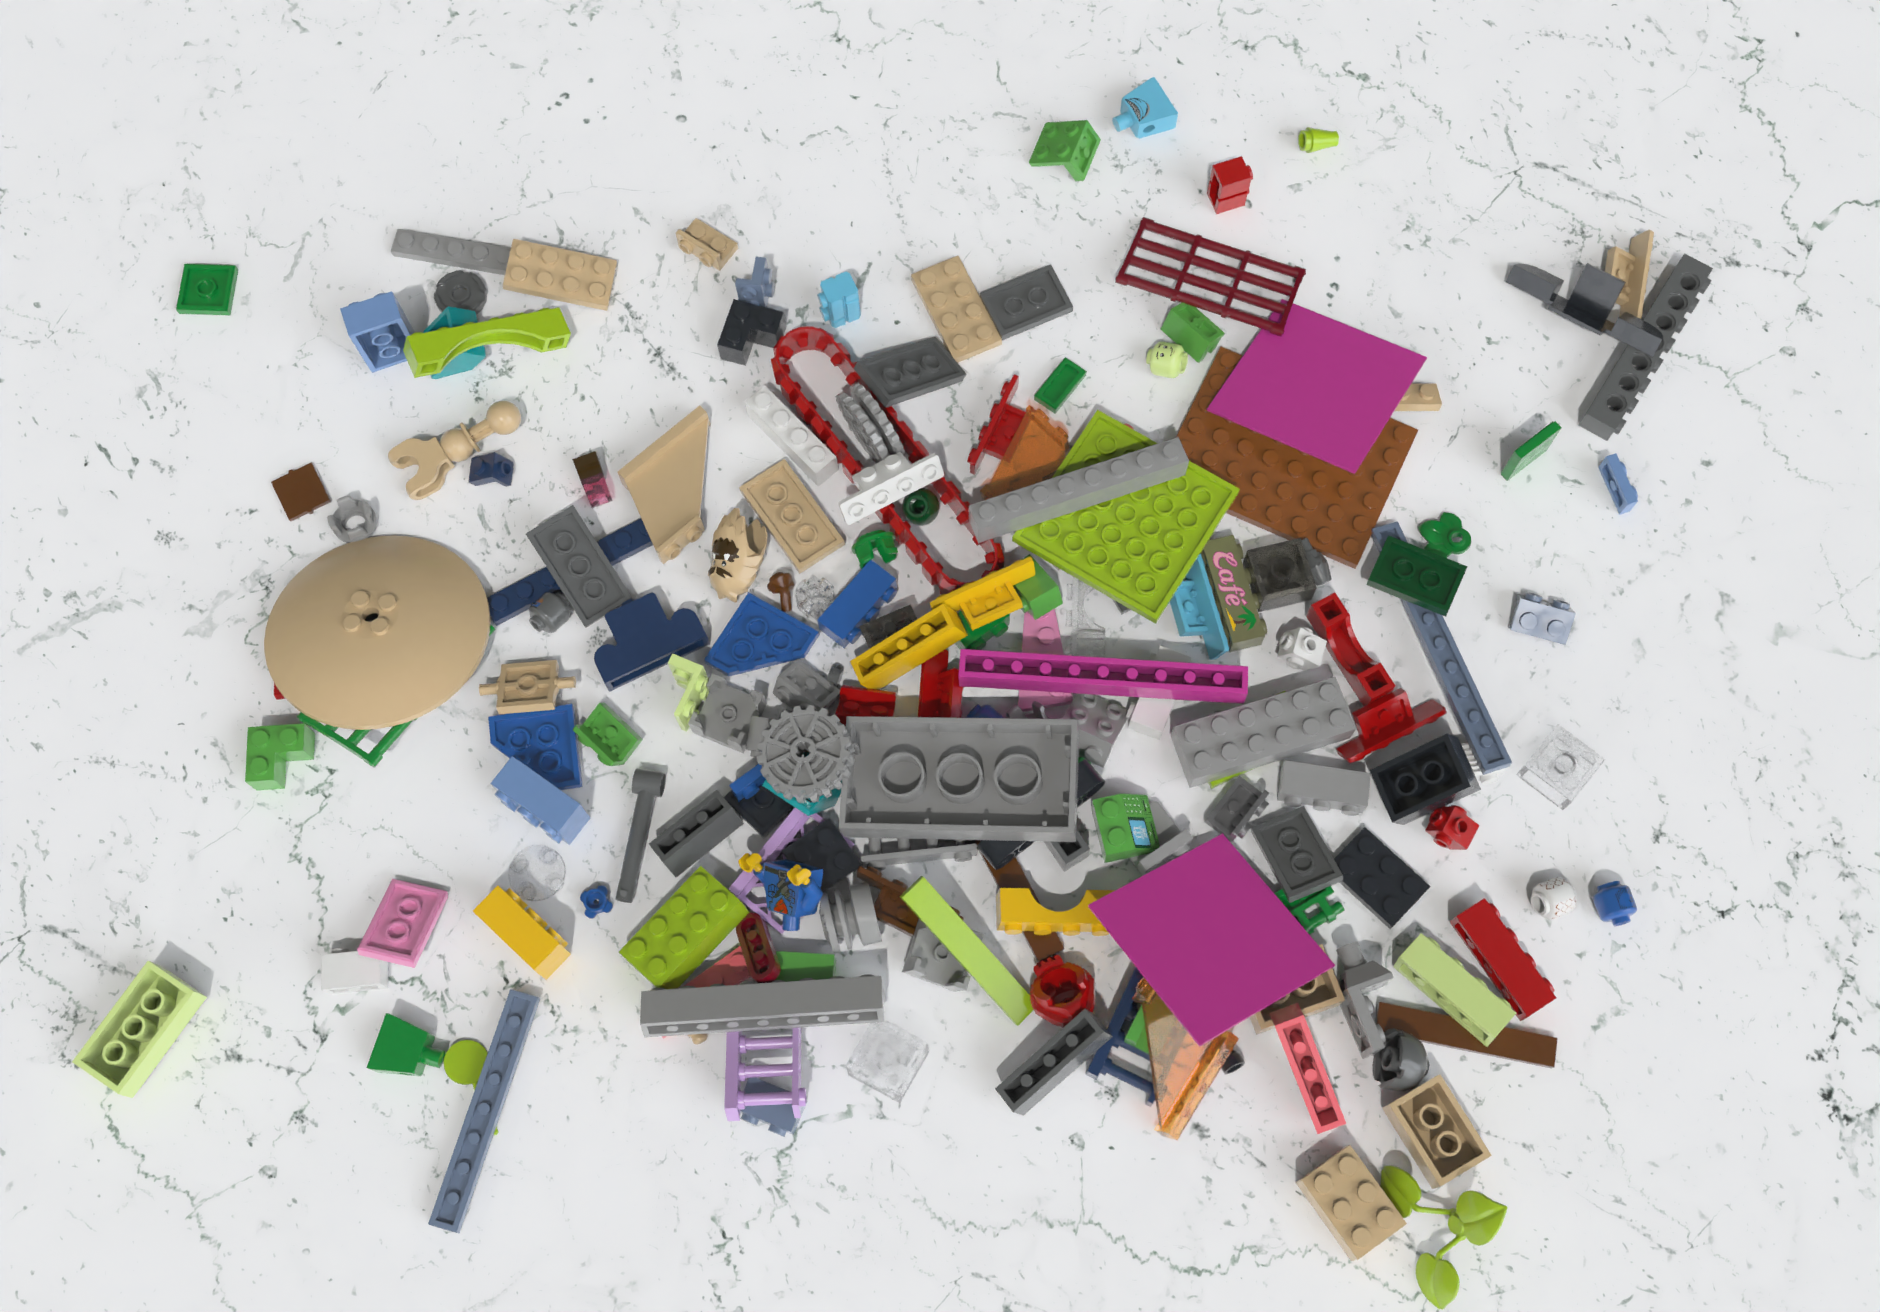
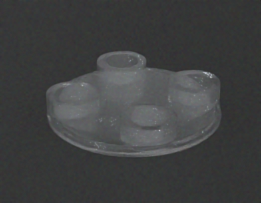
(536, 873)

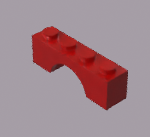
(1362, 673)

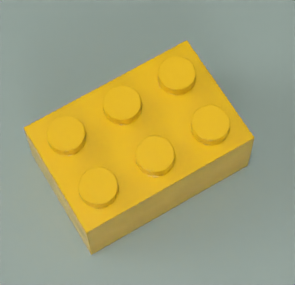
(523, 931)

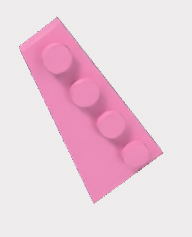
(1042, 637)

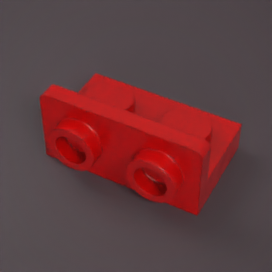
(865, 703)

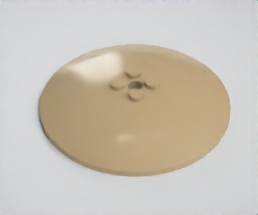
(386, 669)

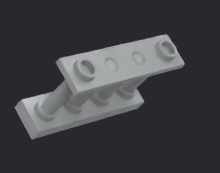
(961, 853)

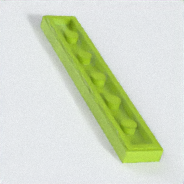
(968, 950)

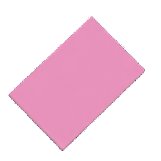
(403, 923)

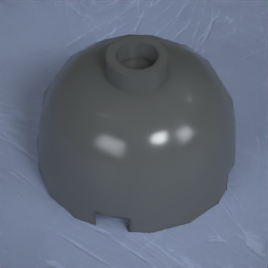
(1401, 1062)

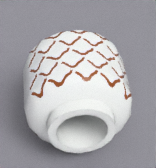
(1553, 898)

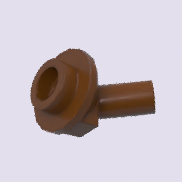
(782, 584)

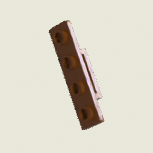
(889, 906)

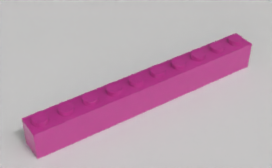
(1103, 676)

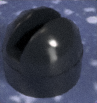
(1233, 1062)

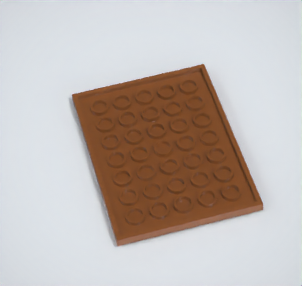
(1288, 488)

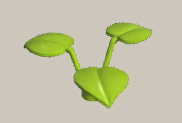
(1474, 1218)

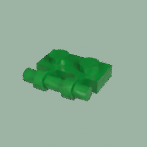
(1327, 912)

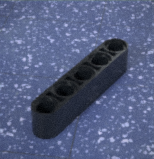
(1002, 852)

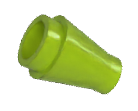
(1317, 139)

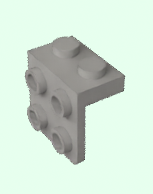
(1098, 726)
(1171, 840)

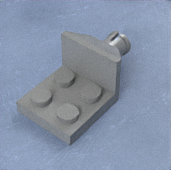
(1357, 979)

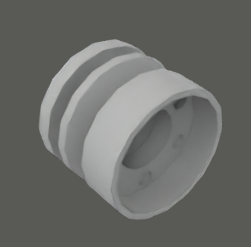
(850, 917)

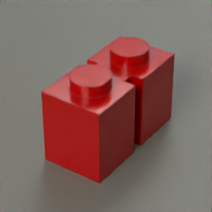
(1229, 184)

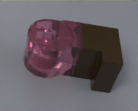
(593, 479)

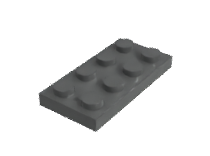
(910, 371)
(579, 566)

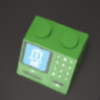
(1124, 826)

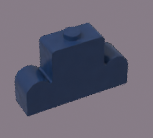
(646, 640)

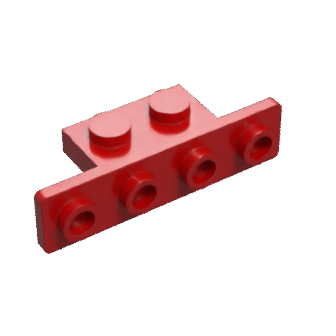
(1001, 429)
(939, 689)
(1386, 722)

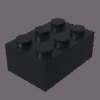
(1425, 779)

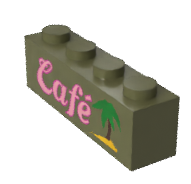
(1233, 594)

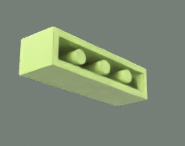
(1454, 989)

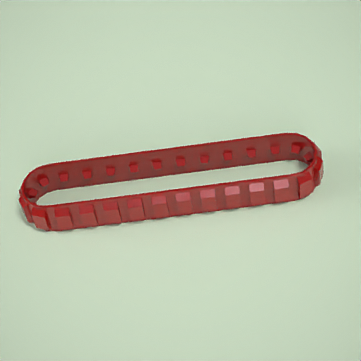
(818, 339)

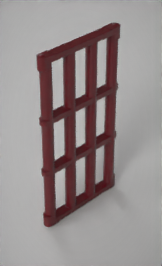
(1209, 285)

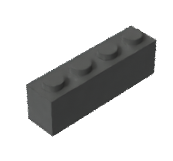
(1053, 1062)

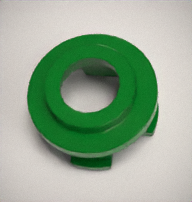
(873, 541)

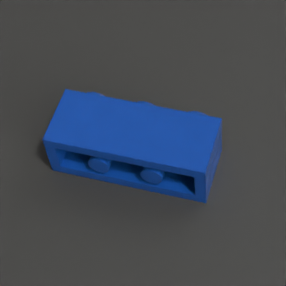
(858, 604)

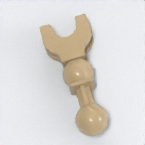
(455, 445)

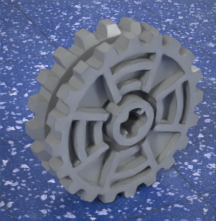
(869, 423)
(800, 732)

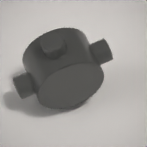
(835, 675)

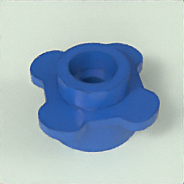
(590, 896)

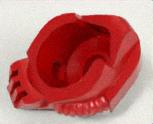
(1061, 990)

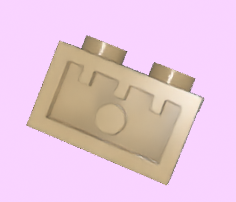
(707, 244)

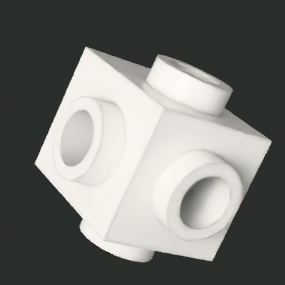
(1301, 648)

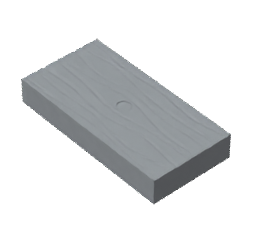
(961, 779)

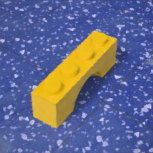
(1021, 912)

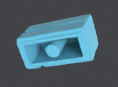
(839, 300)

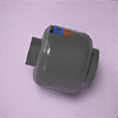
(549, 612)

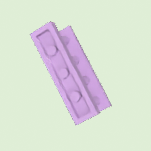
(736, 1072)

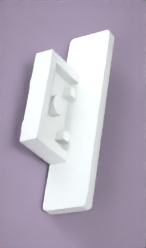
(887, 483)

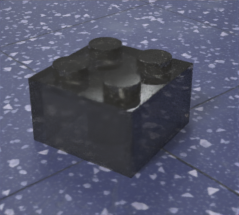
(1280, 574)

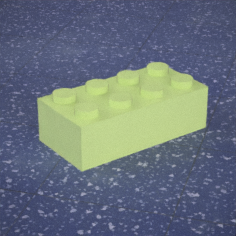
(139, 1029)

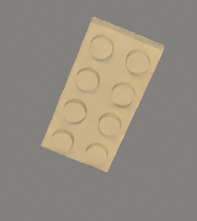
(559, 274)
(956, 309)
(792, 516)

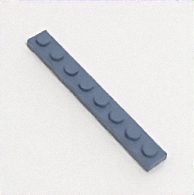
(484, 1112)

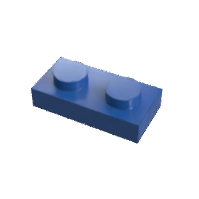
(748, 784)

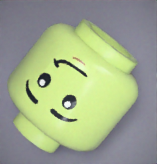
(1167, 359)

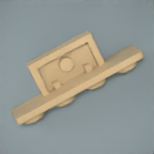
(1632, 269)

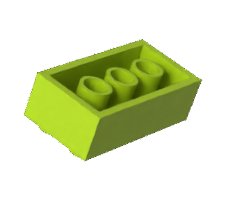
(684, 931)

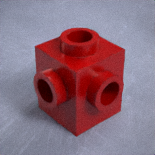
(1452, 828)

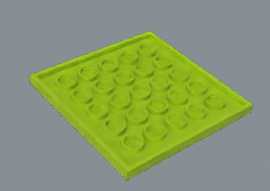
(1136, 543)

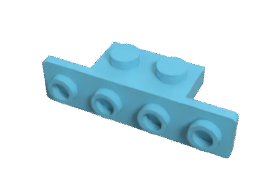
(1197, 611)

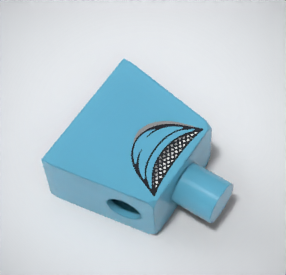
(1146, 111)

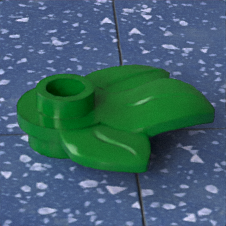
(1440, 535)

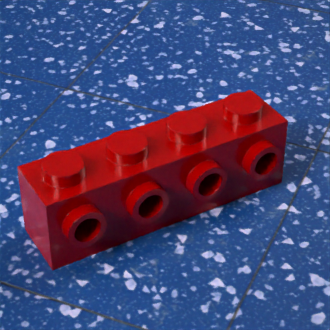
(1503, 959)

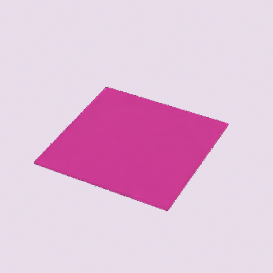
(1318, 387)
(1211, 938)

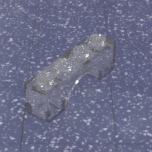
(1086, 636)

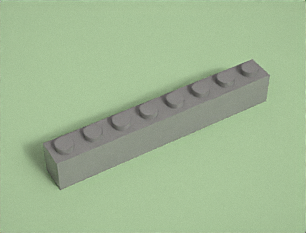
(1078, 490)
(762, 1006)

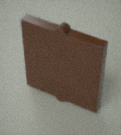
(300, 492)

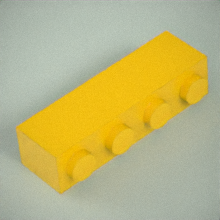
(908, 647)

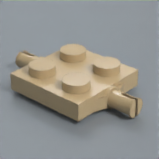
(527, 686)

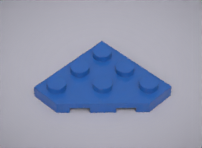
(759, 639)
(541, 742)

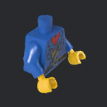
(789, 887)

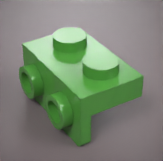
(608, 736)

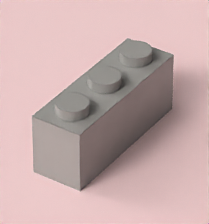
(1323, 787)

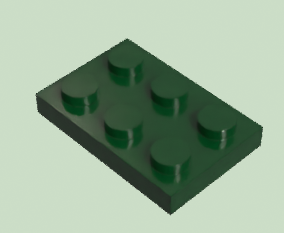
(1416, 575)

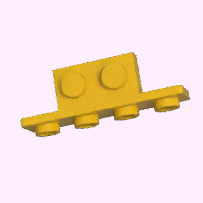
(989, 596)

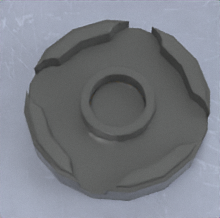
(460, 291)

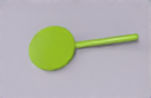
(465, 1062)

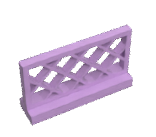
(770, 852)

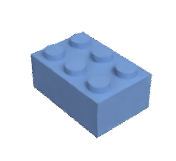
(378, 330)
(539, 802)

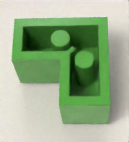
(270, 750)

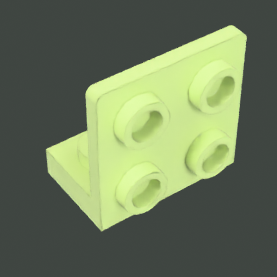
(693, 679)

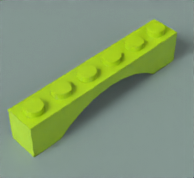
(433, 350)

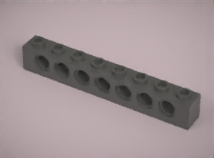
(1604, 421)

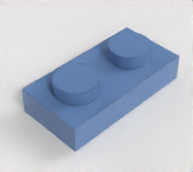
(1618, 485)

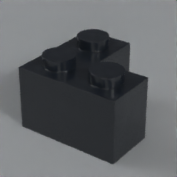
(746, 326)

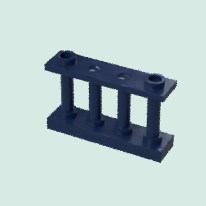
(1102, 1063)

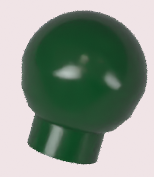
(920, 507)

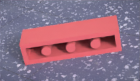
(1307, 1068)

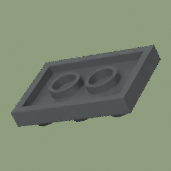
(1026, 302)
(1296, 854)

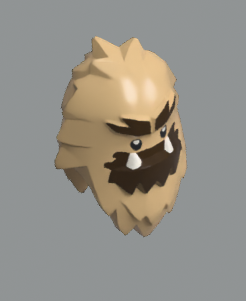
(736, 555)

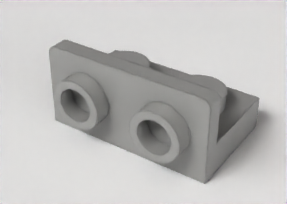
(803, 687)

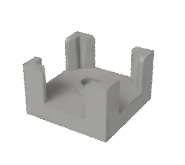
(727, 714)
(933, 962)

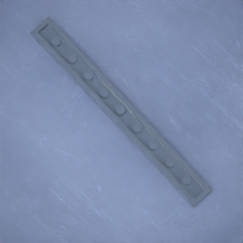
(1453, 675)

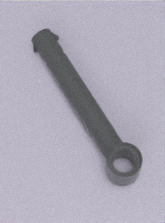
(647, 785)

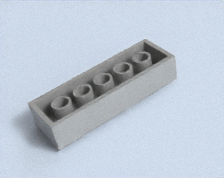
(1262, 732)

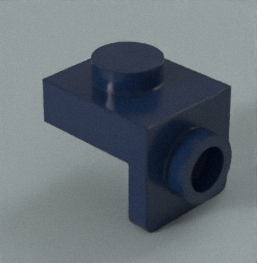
(490, 469)

